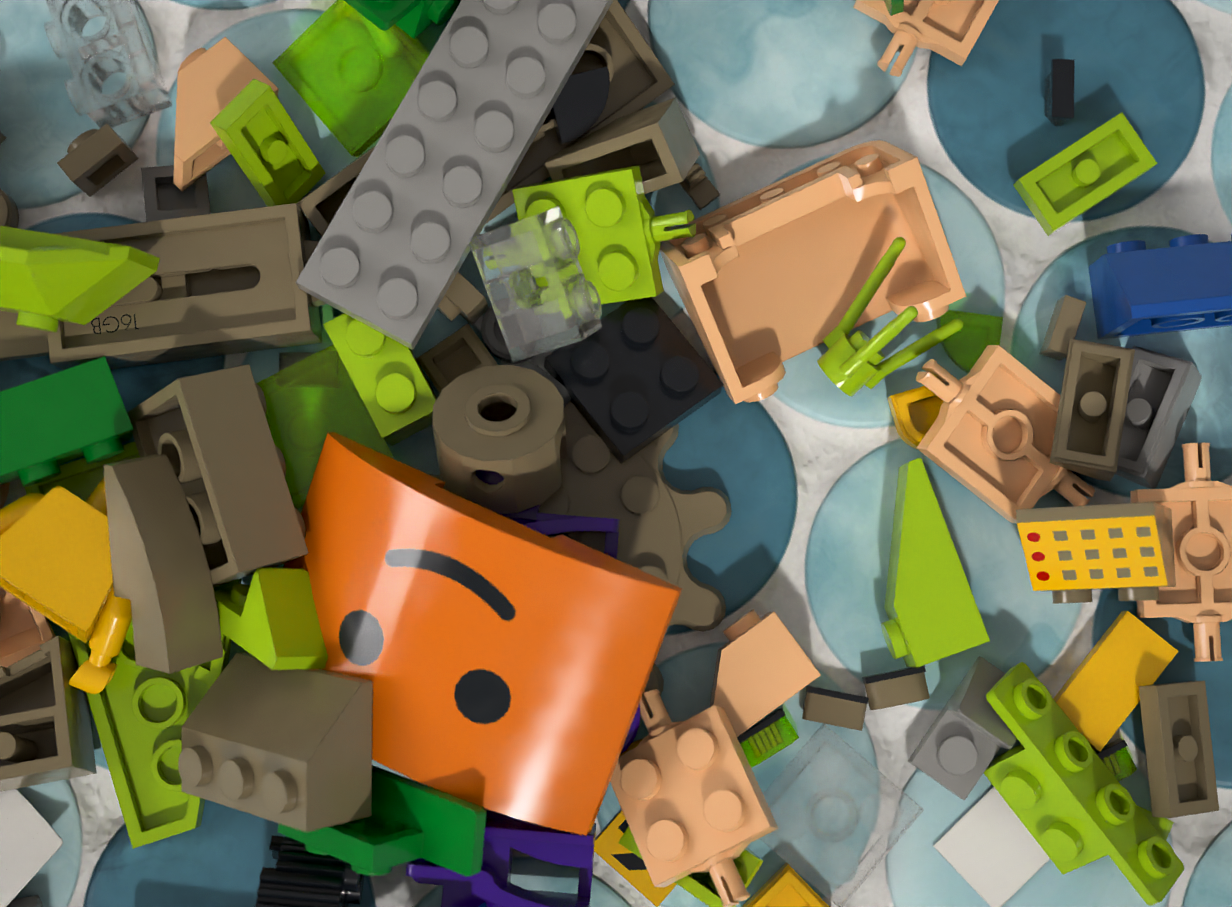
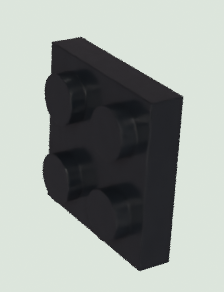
(634, 377)

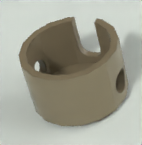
(505, 424)

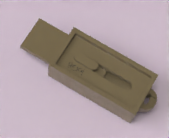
(217, 292)

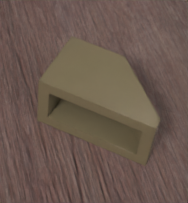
(650, 138)

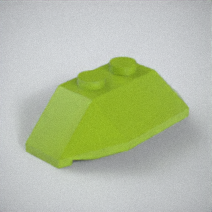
(65, 277)

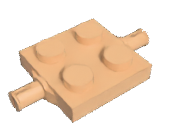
(936, 25)
(998, 433)
(1201, 552)
(691, 798)

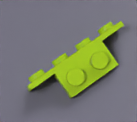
(1070, 794)

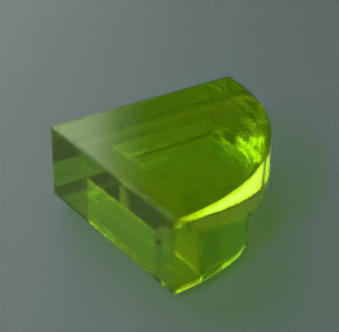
(970, 342)

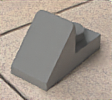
(964, 734)

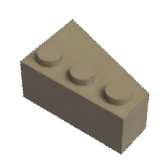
(44, 719)

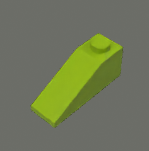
(926, 586)

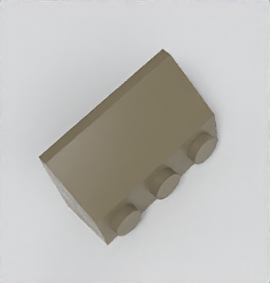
(227, 468)
(282, 744)

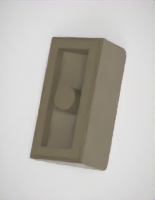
(1092, 408)

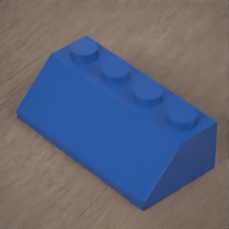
(1162, 287)

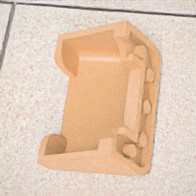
(793, 256)

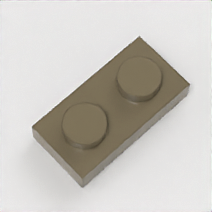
(1178, 749)

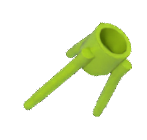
(855, 358)

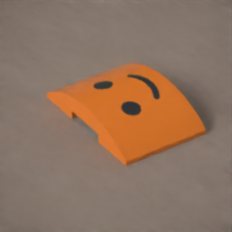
(488, 646)

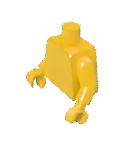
(61, 566)

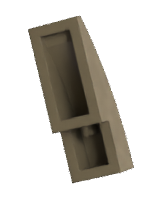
(160, 566)

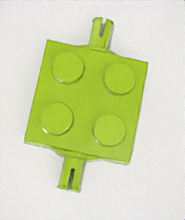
(613, 227)

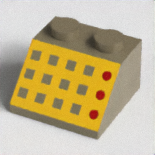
(1099, 549)

